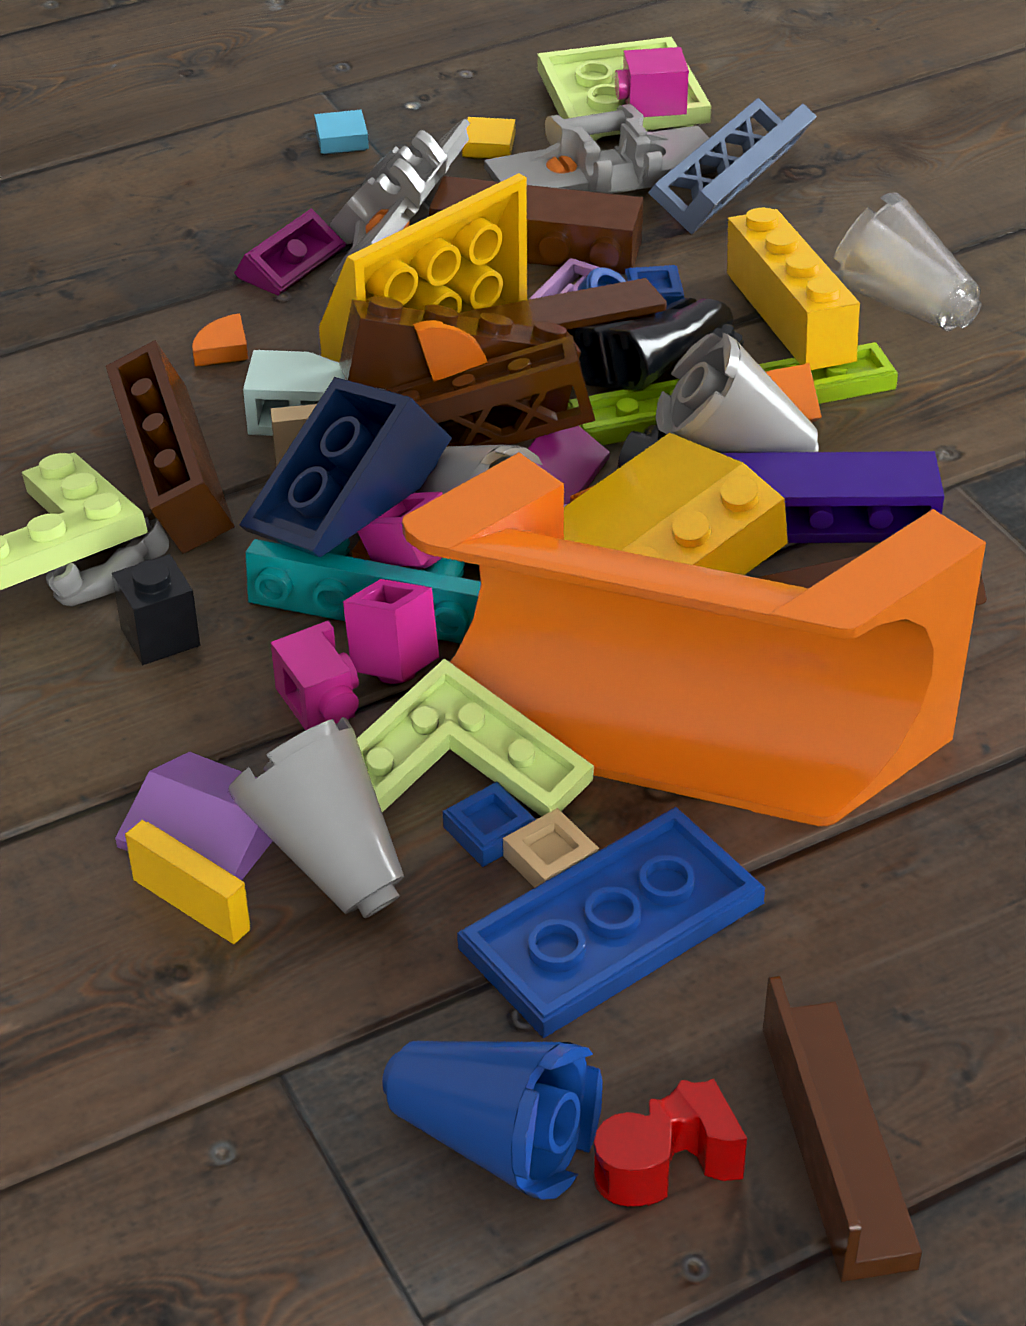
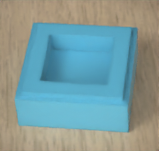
(341, 131)

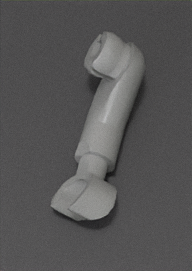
(78, 587)

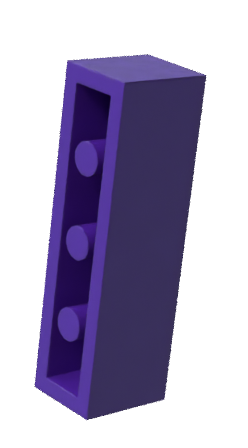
(850, 493)

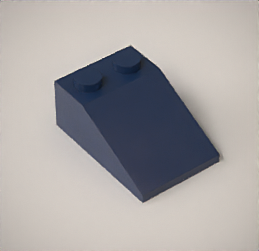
(346, 467)

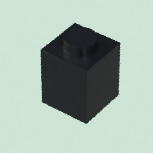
(156, 609)

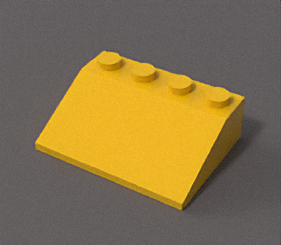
(453, 259)
(682, 508)

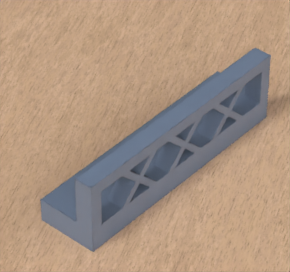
(733, 172)

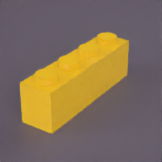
(792, 289)

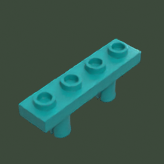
(319, 585)

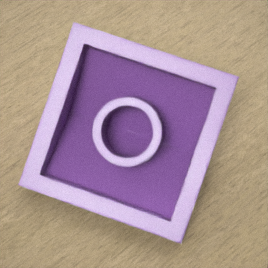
(194, 806)

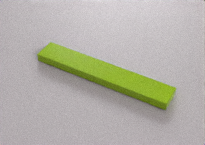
(633, 410)

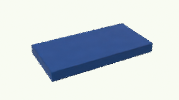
(609, 920)

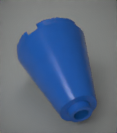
(502, 1105)

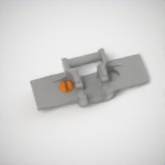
(578, 163)
(396, 190)

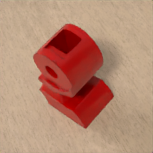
(637, 1149)

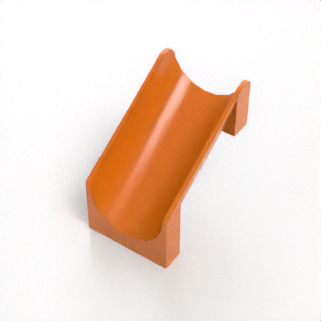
(708, 673)

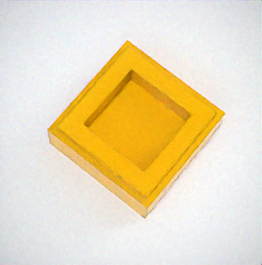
(489, 138)

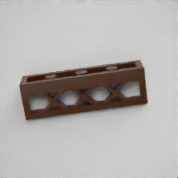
(508, 381)

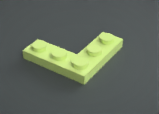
(82, 520)
(463, 716)

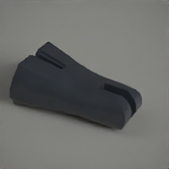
(642, 349)

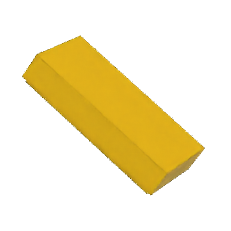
(188, 881)

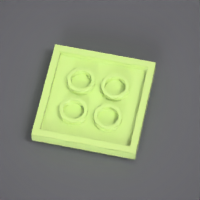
(584, 84)

